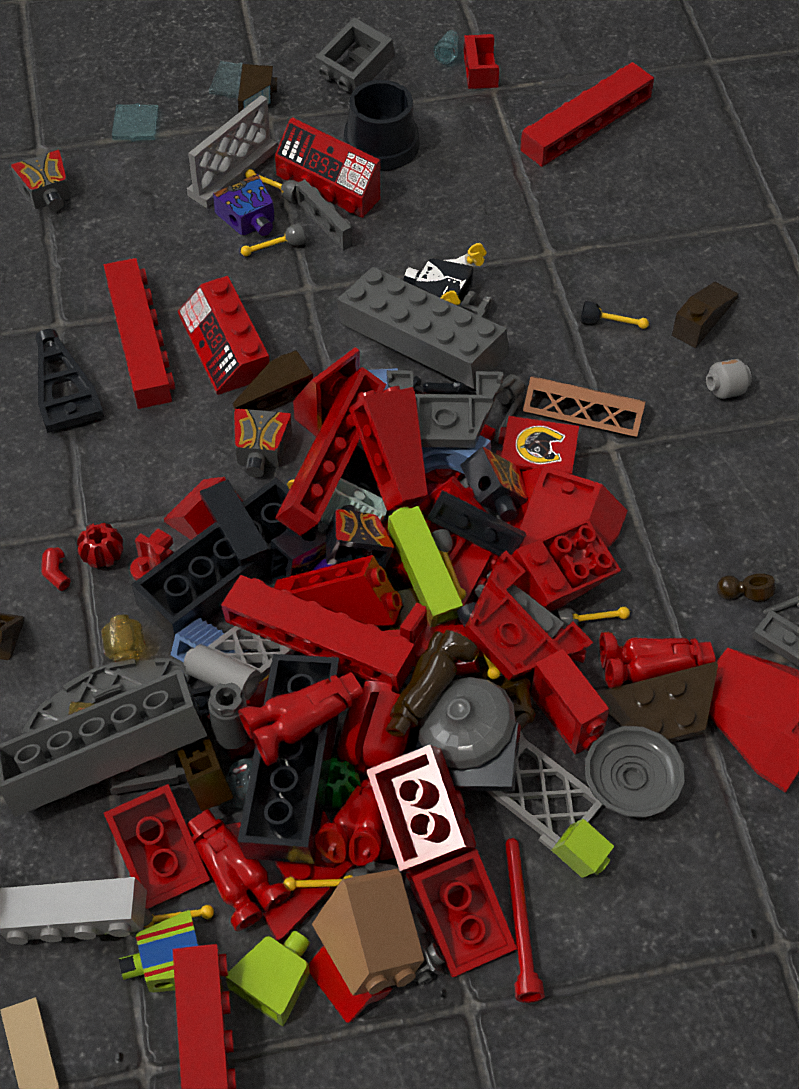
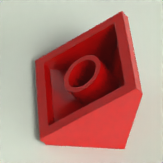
(191, 514)

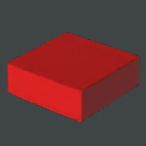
(414, 623)

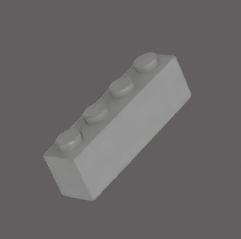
(72, 910)

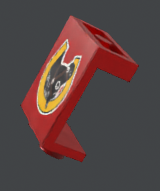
(538, 444)

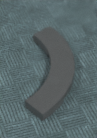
(100, 685)

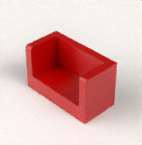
(480, 61)

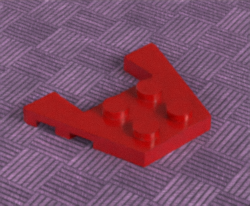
(508, 632)
(289, 914)

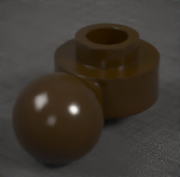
(754, 587)

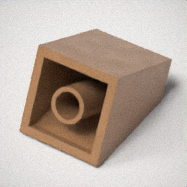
(371, 932)

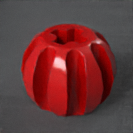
(100, 545)

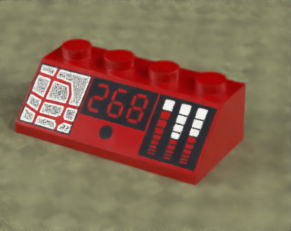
(332, 166)
(223, 335)

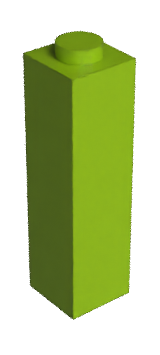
(424, 565)

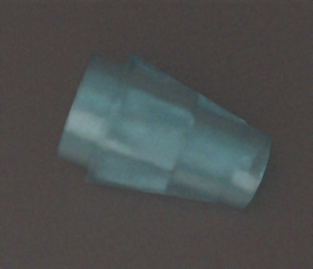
(447, 47)

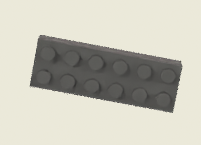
(423, 326)
(99, 742)

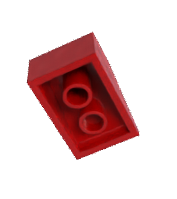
(319, 395)
(157, 845)
(462, 911)

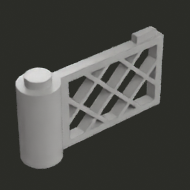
(217, 667)
(547, 836)

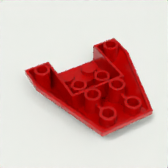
(563, 500)
(759, 714)

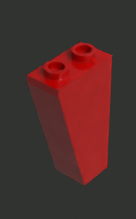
(392, 444)
(351, 587)

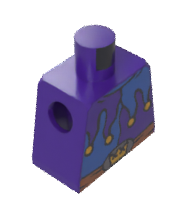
(246, 206)

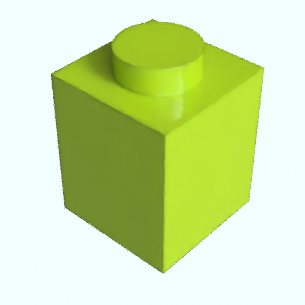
(583, 849)

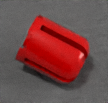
(363, 733)

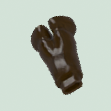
(430, 677)

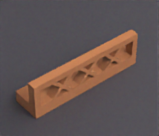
(584, 394)

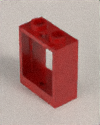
(569, 701)

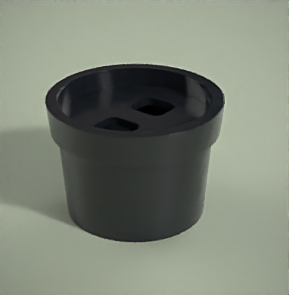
(383, 123)

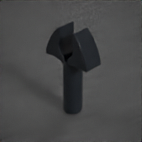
(447, 388)

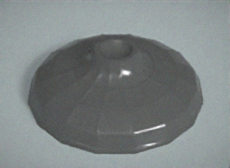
(469, 722)
(634, 771)

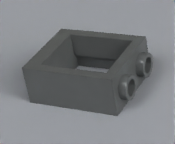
(368, 38)

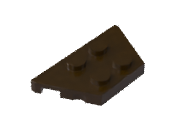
(668, 704)

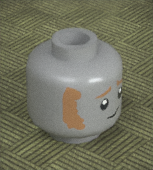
(728, 378)

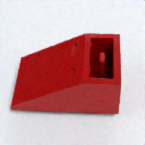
(564, 565)

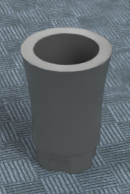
(224, 723)

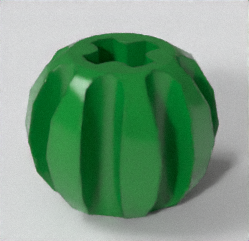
(341, 782)

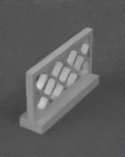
(240, 158)

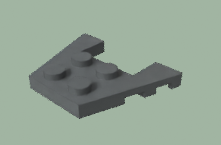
(450, 418)

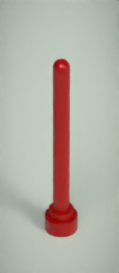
(528, 985)

